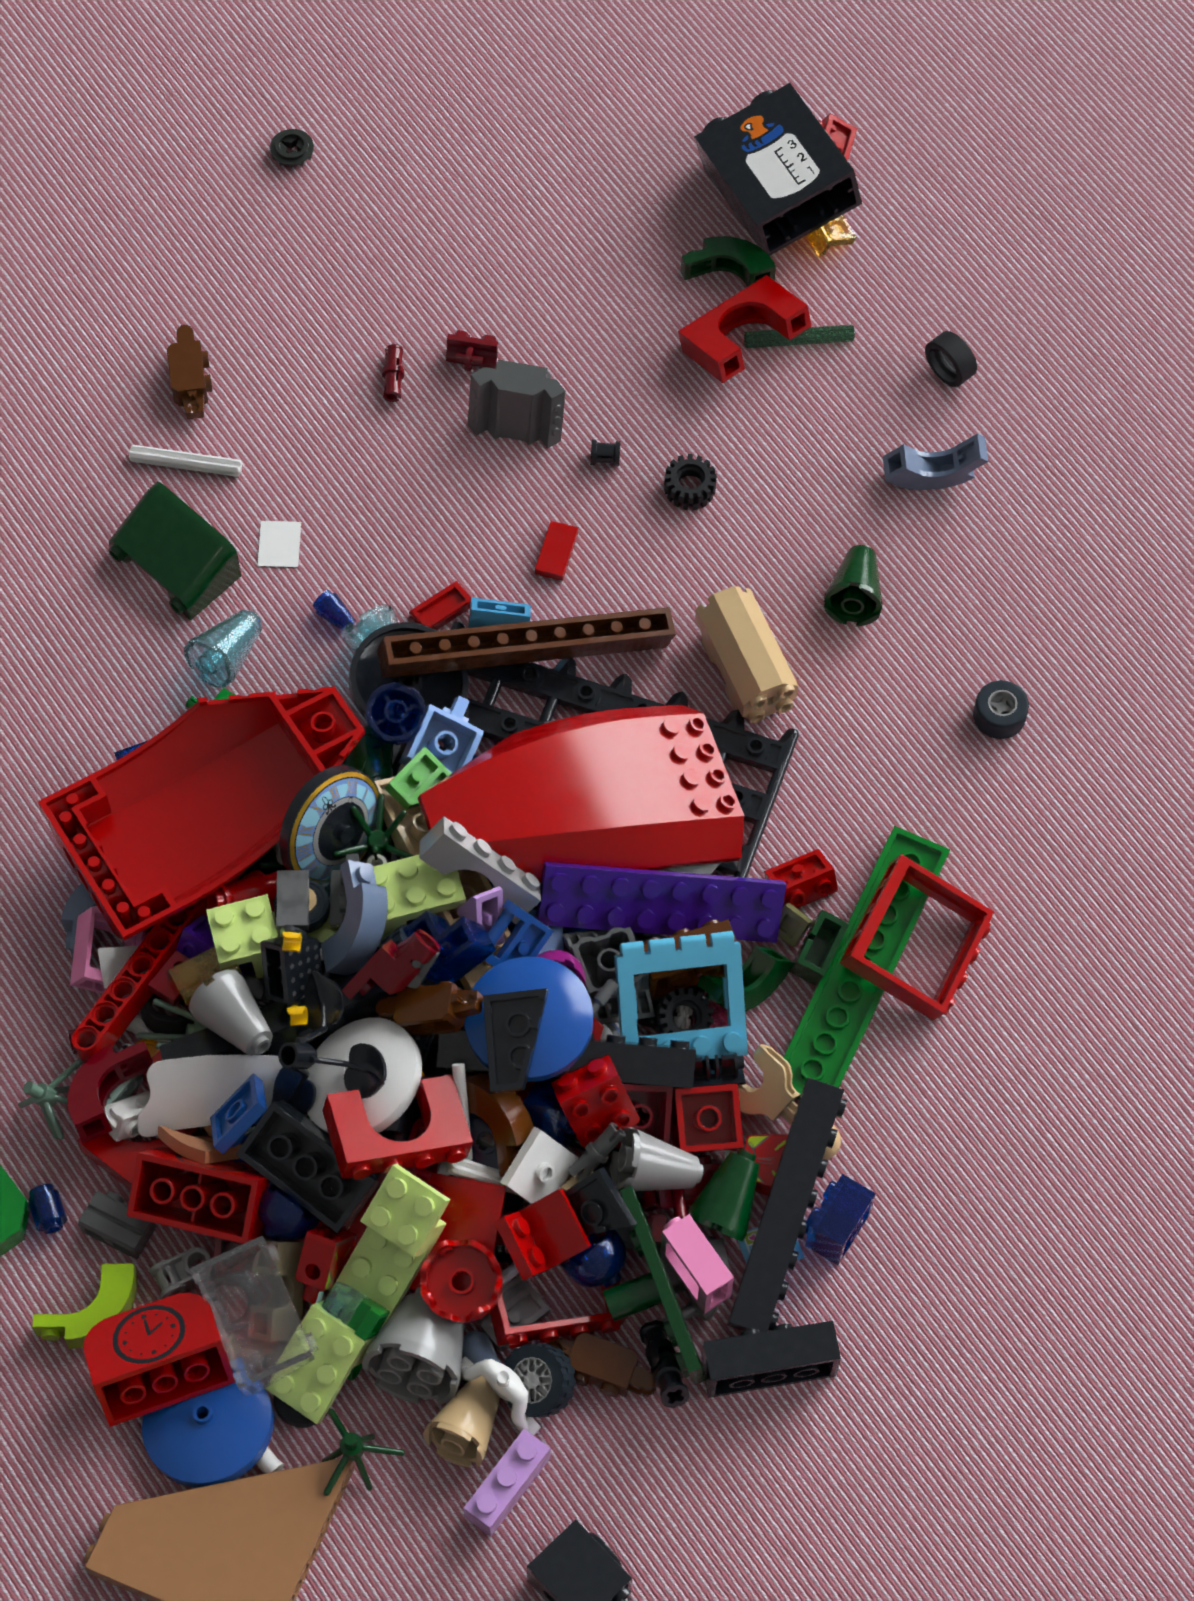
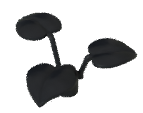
(365, 1066)

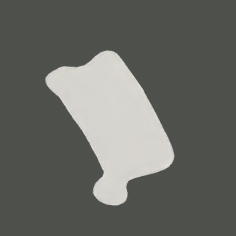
(194, 1088)

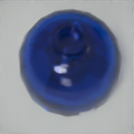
(395, 713)
(284, 1215)
(600, 1262)

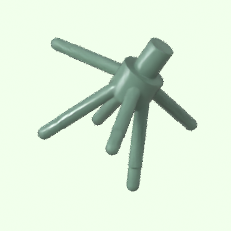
(46, 1097)

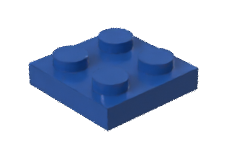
(238, 1114)

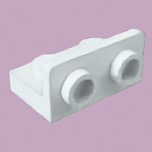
(124, 1115)

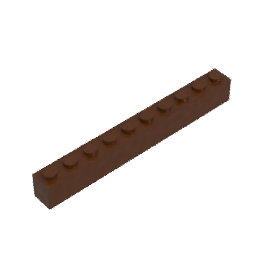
(525, 642)

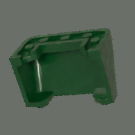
(176, 550)

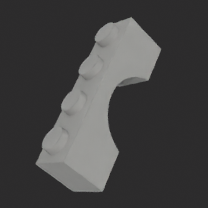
(451, 848)

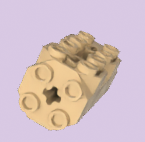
(746, 654)

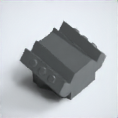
(516, 403)
(596, 953)

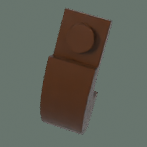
(503, 1114)

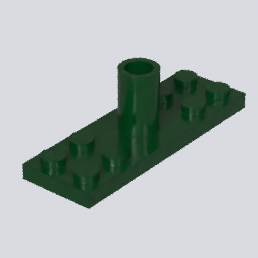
(653, 1290)

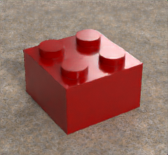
(707, 1118)

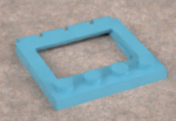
(691, 953)

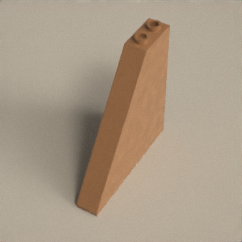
(221, 1539)

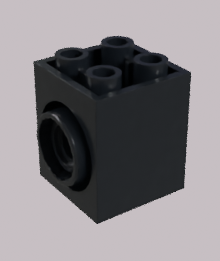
(579, 1569)

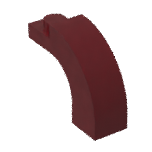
(96, 1082)

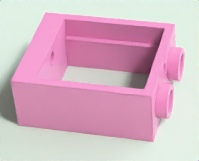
(82, 973)
(696, 1263)

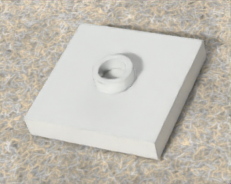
(538, 1167)

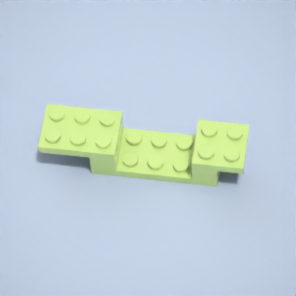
(410, 889)
(398, 1239)

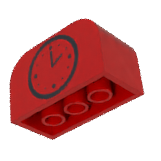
(197, 1197)
(156, 1357)

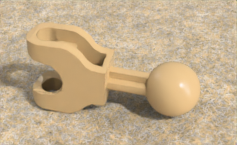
(776, 1093)

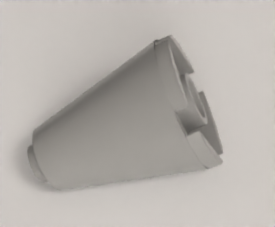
(232, 1012)
(652, 1164)

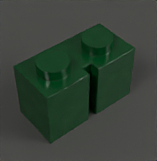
(819, 947)

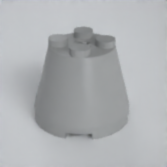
(416, 1353)

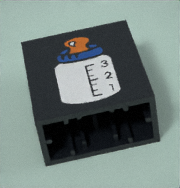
(778, 169)

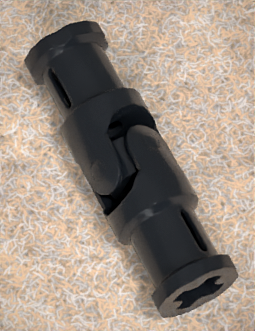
(664, 1364)

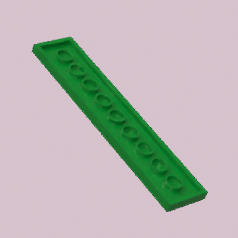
(843, 999)

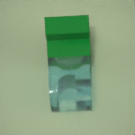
(355, 1310)

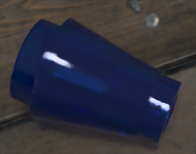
(333, 610)

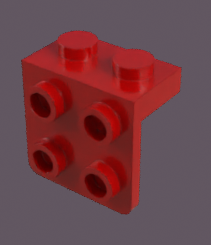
(594, 1099)

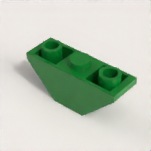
(13, 1214)

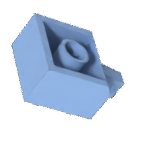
(452, 729)

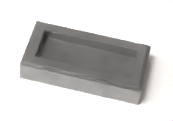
(293, 899)

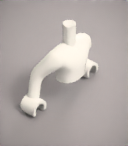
(506, 1385)

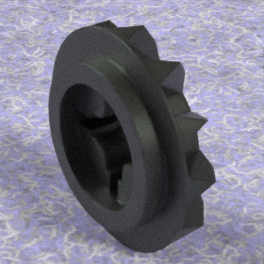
(291, 138)

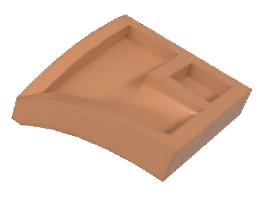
(195, 1147)

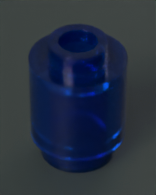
(47, 1208)

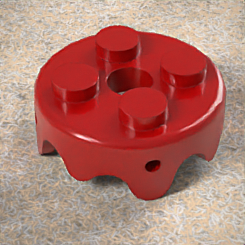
(454, 1258)

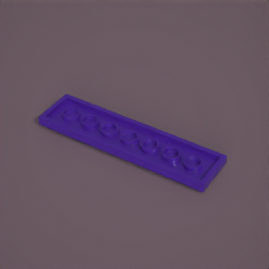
(658, 900)

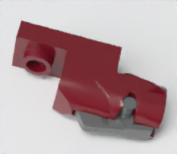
(396, 965)

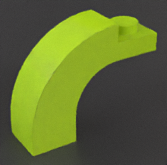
(114, 1297)

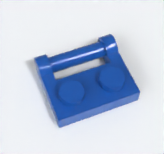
(524, 941)

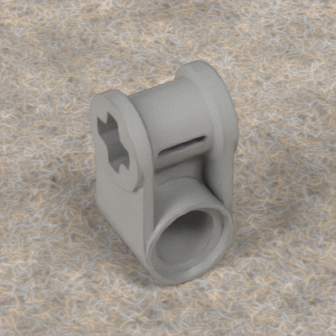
(178, 1271)

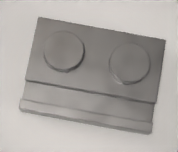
(522, 1308)

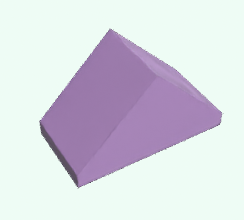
(484, 909)

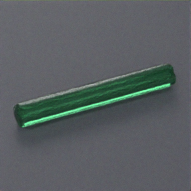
(813, 335)

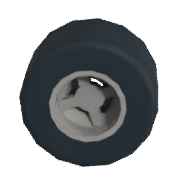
(996, 699)

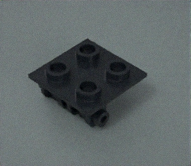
(719, 1070)

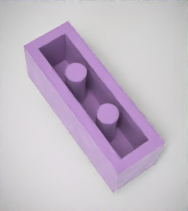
(507, 1482)

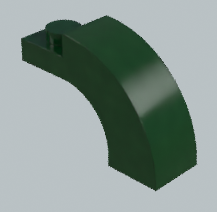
(728, 255)
(761, 977)

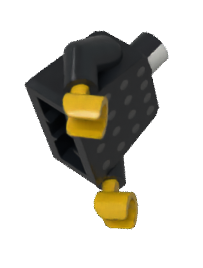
(287, 968)

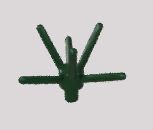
(376, 840)
(352, 1449)

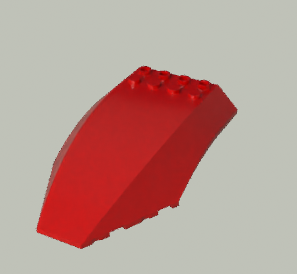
(599, 792)
(196, 801)

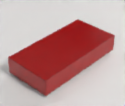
(556, 550)
(442, 607)

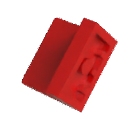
(542, 1234)

